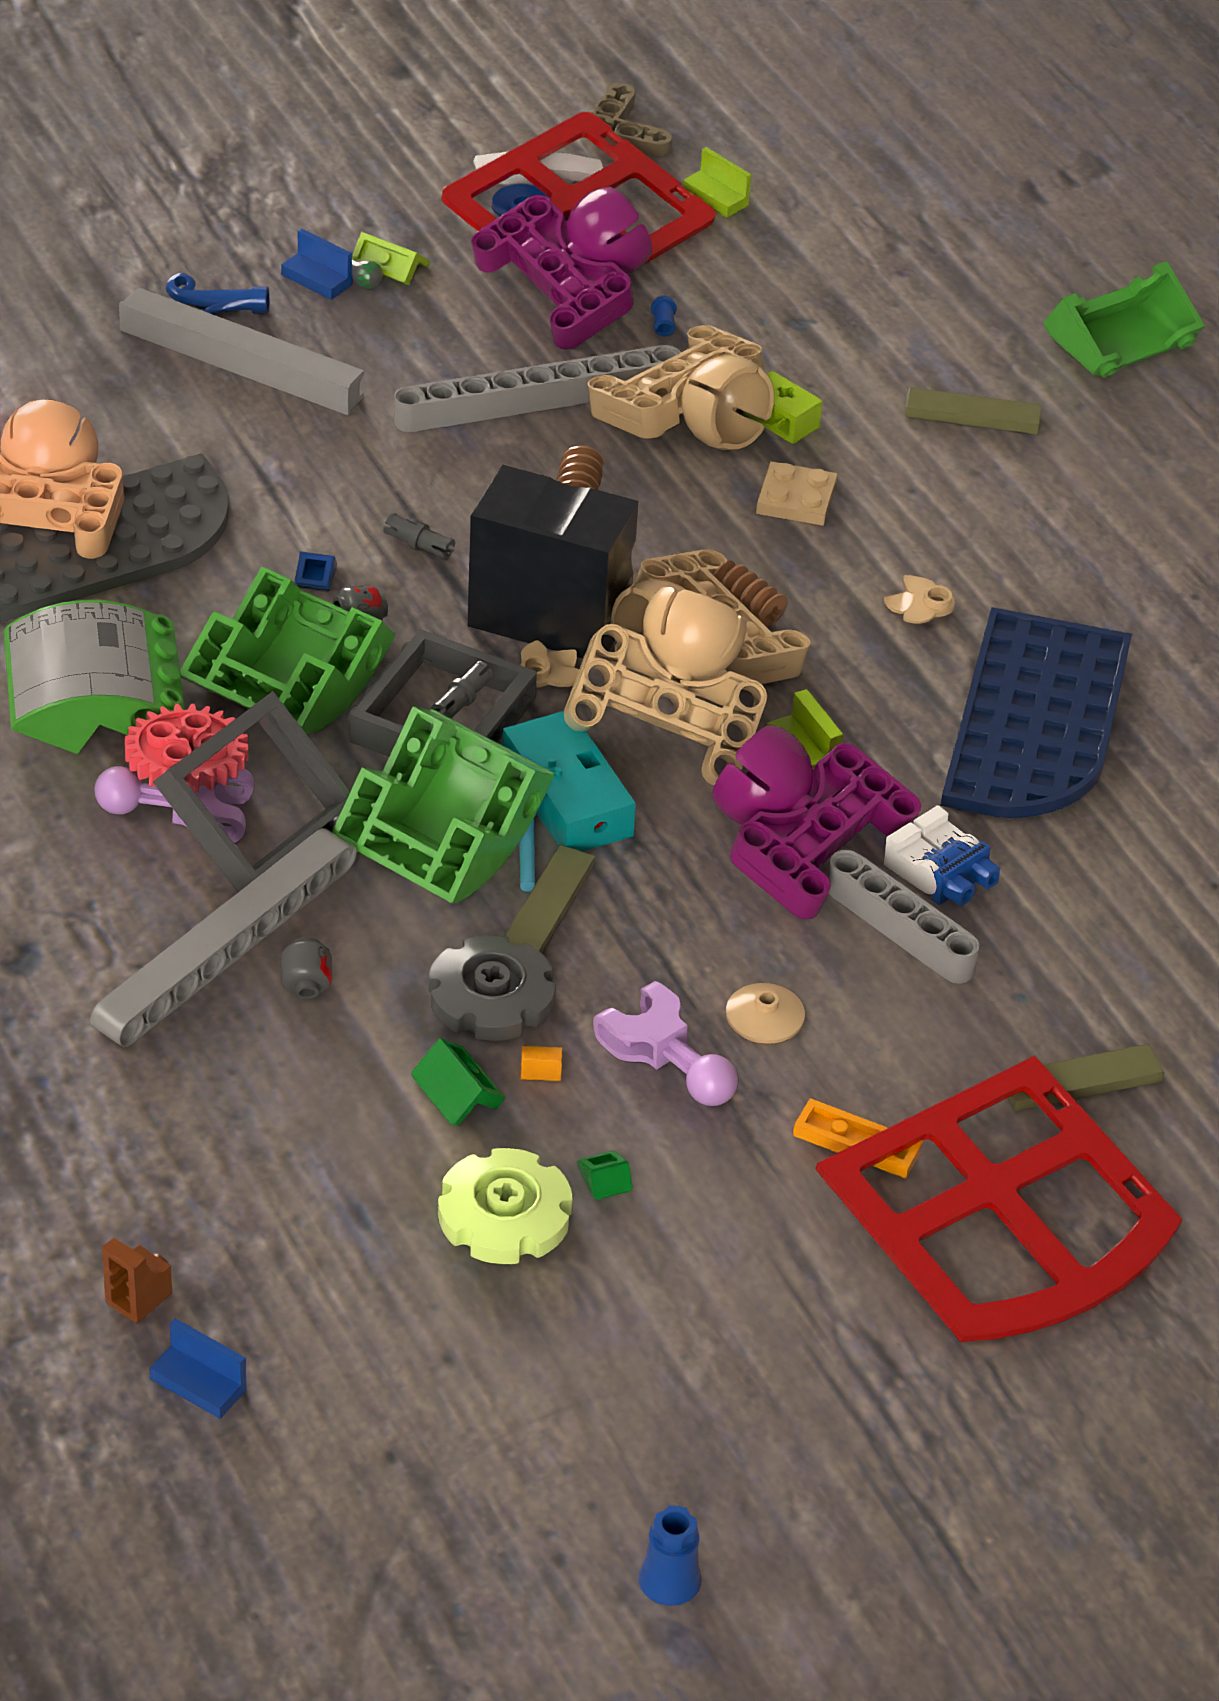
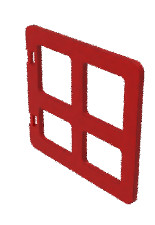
(628, 164)

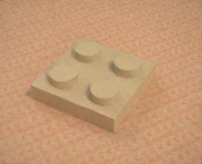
(796, 493)

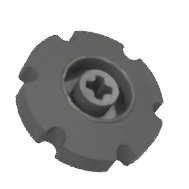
(492, 988)

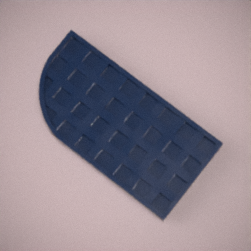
(1035, 716)

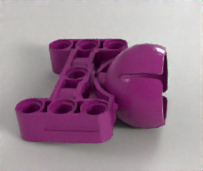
(574, 261)
(804, 815)

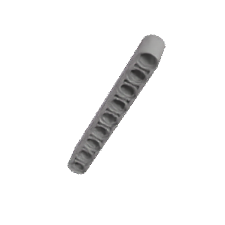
(516, 390)
(222, 937)

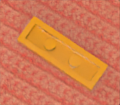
(840, 1130)

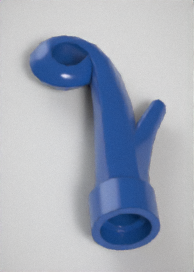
(218, 301)

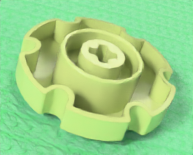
(505, 1206)

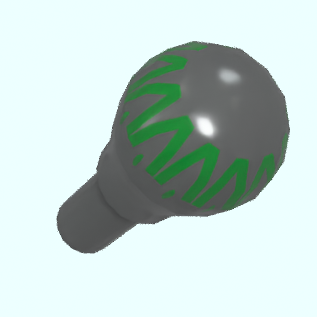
(367, 274)

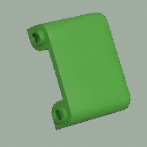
(1126, 323)

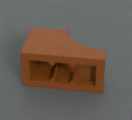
(134, 1279)

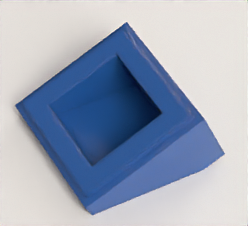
(315, 571)

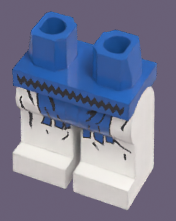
(940, 858)

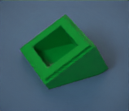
(606, 1174)

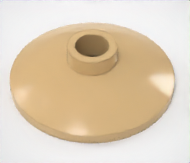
(765, 1013)

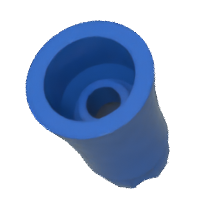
(671, 1560)

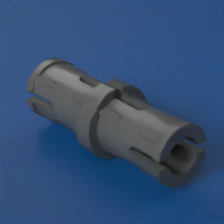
(419, 536)
(463, 690)

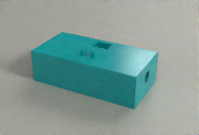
(585, 798)

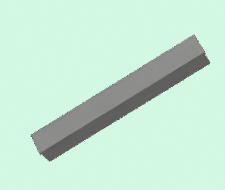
(241, 350)

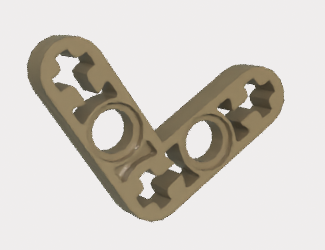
(647, 139)

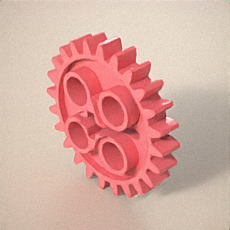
(157, 746)

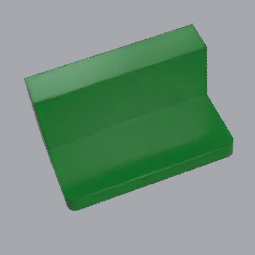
(455, 1081)

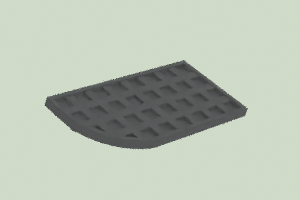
(164, 524)

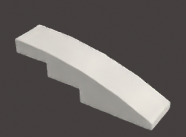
(564, 165)

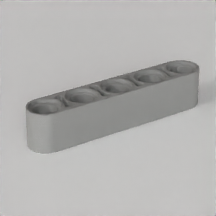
(903, 916)

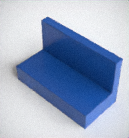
(319, 266)
(200, 1370)

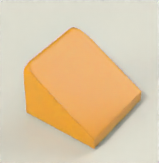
(541, 1063)

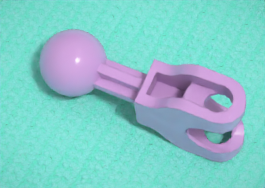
(121, 792)
(662, 1037)

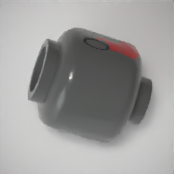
(363, 598)
(306, 968)

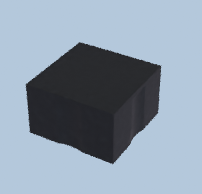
(548, 560)

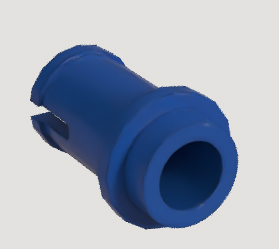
(663, 310)

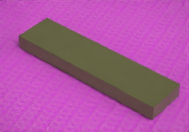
(973, 410)
(551, 898)
(1099, 1074)

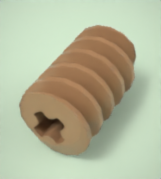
(581, 467)
(752, 592)

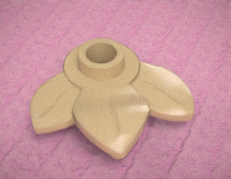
(921, 600)
(553, 667)

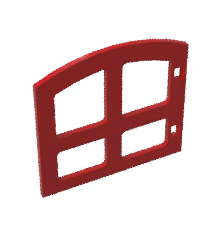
(996, 1188)

